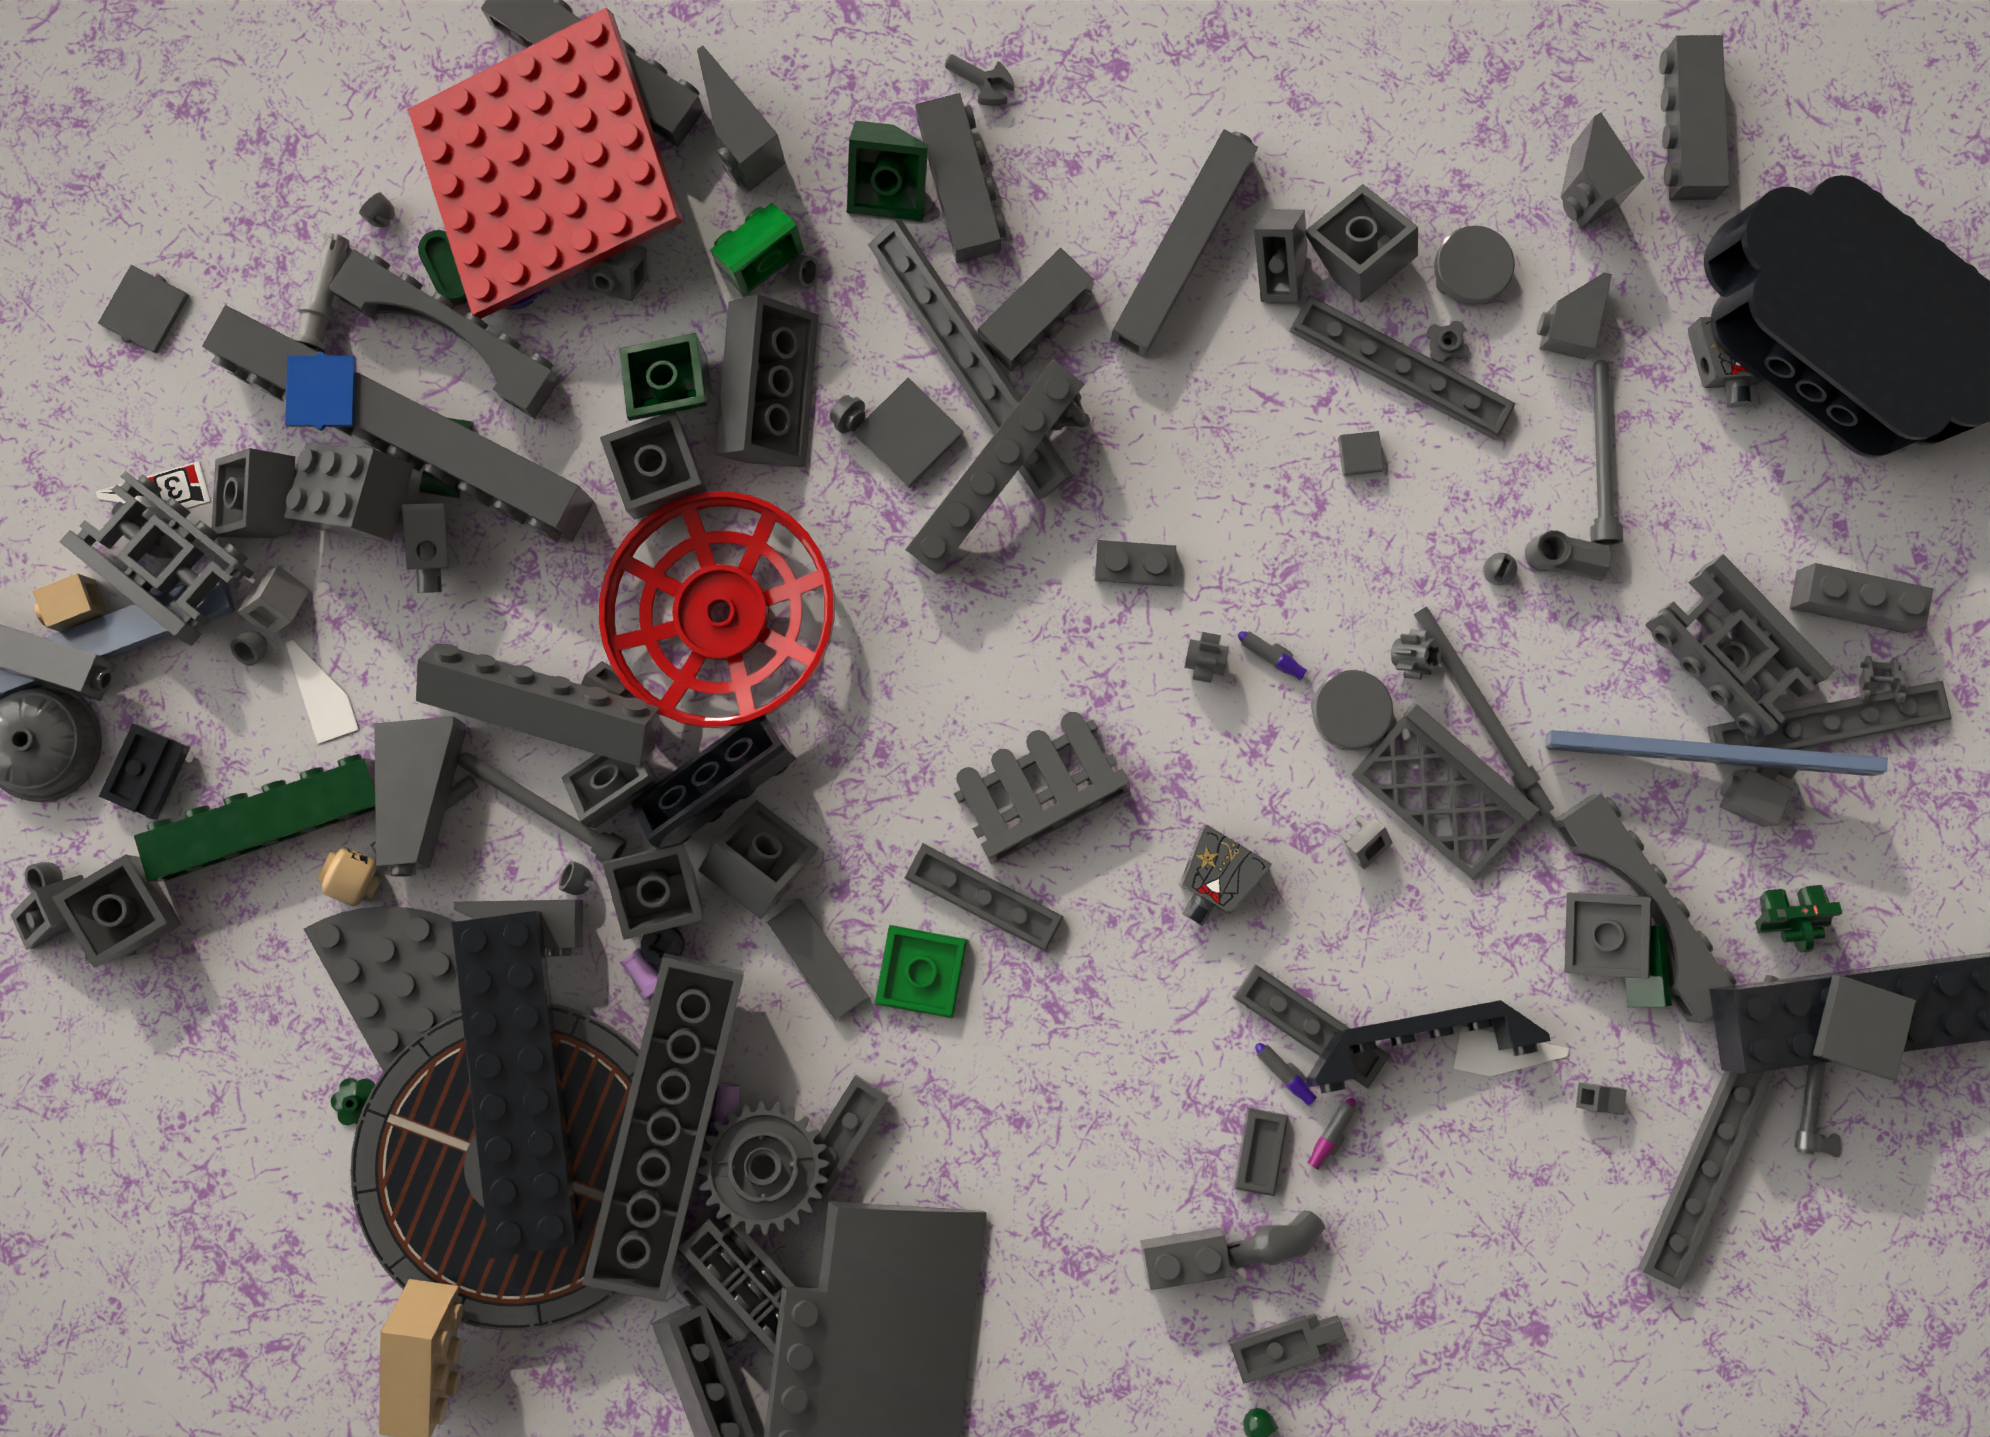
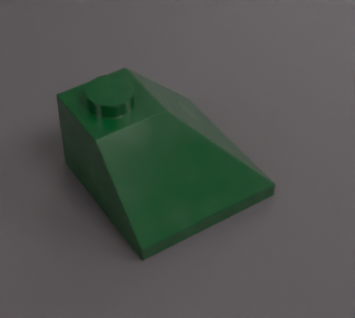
(886, 172)

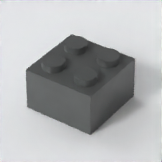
(652, 464)

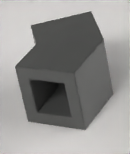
(1601, 1098)

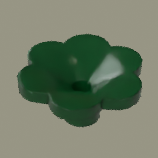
(352, 1090)

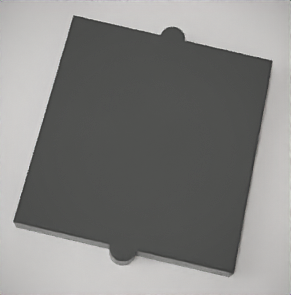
(143, 309)

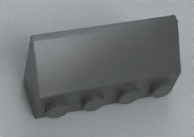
(766, 382)

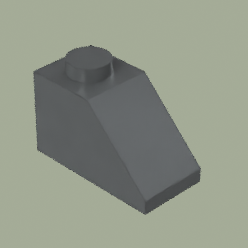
(1281, 254)
(1575, 320)
(38, 915)

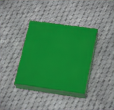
(921, 971)

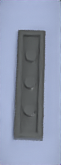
(984, 897)
(1302, 1020)

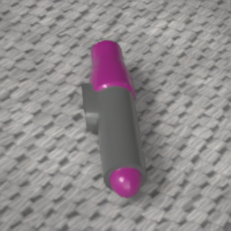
(1332, 1137)

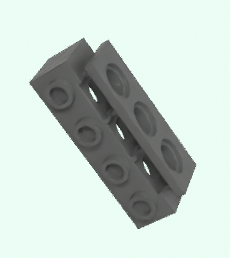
(734, 1280)

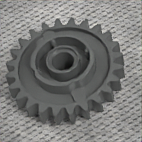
(769, 1199)

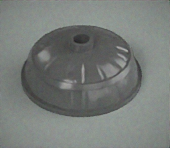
(60, 745)

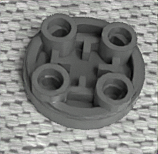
(1474, 265)
(1352, 710)

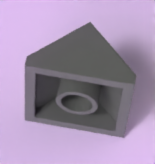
(606, 787)

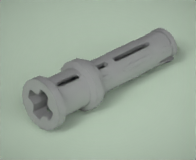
(317, 310)

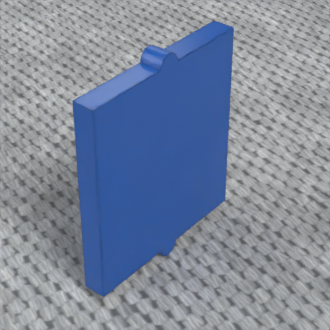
(320, 391)

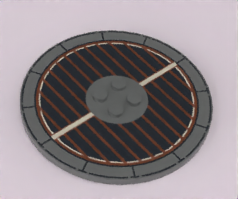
(422, 1180)

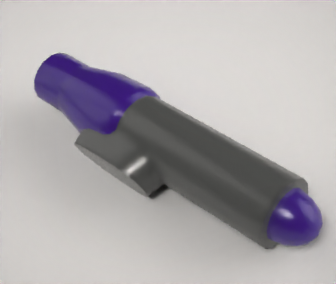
(1274, 654)
(1287, 1073)

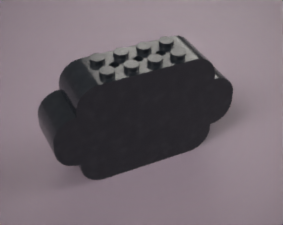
(1853, 315)

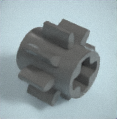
(1416, 654)
(1206, 657)

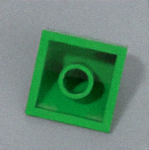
(757, 248)

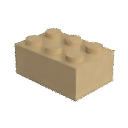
(419, 1359)

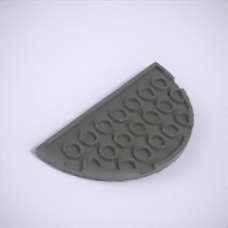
(391, 972)

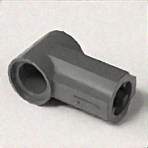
(1570, 555)

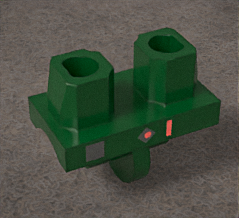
(1797, 923)

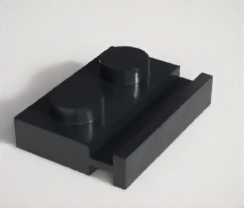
(144, 771)

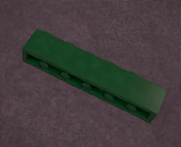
(258, 820)

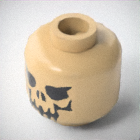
(349, 876)

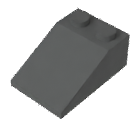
(745, 137)

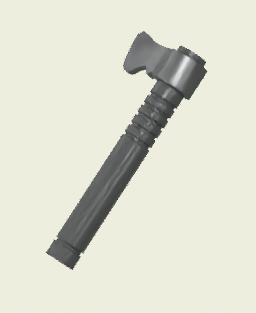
(1807, 1138)

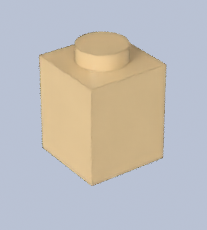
(69, 602)

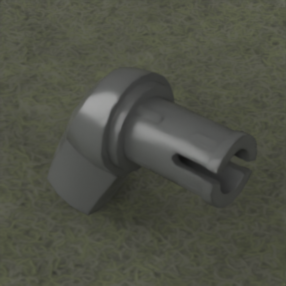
(1277, 1242)

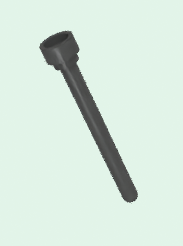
(1606, 527)
(604, 845)

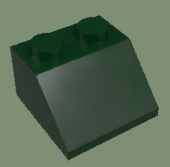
(665, 376)

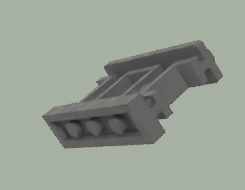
(137, 580)
(1759, 627)

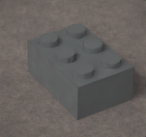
(348, 490)

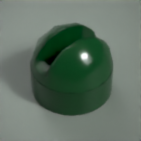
(1259, 1423)

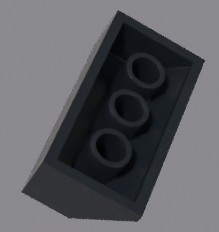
(712, 782)

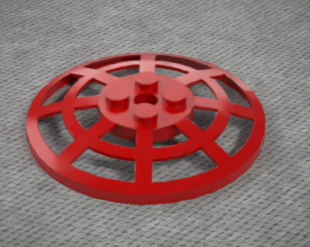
(701, 593)

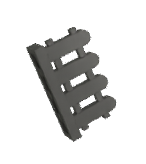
(1070, 802)

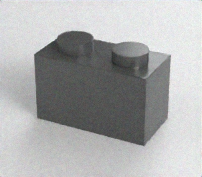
(1185, 1258)

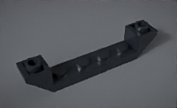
(1509, 1025)

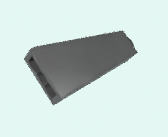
(412, 788)

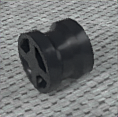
(670, 942)

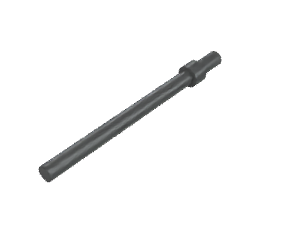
(1524, 777)

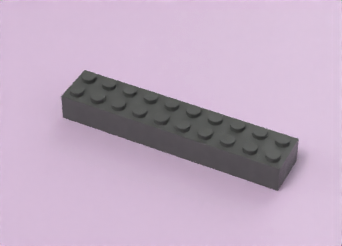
(412, 433)

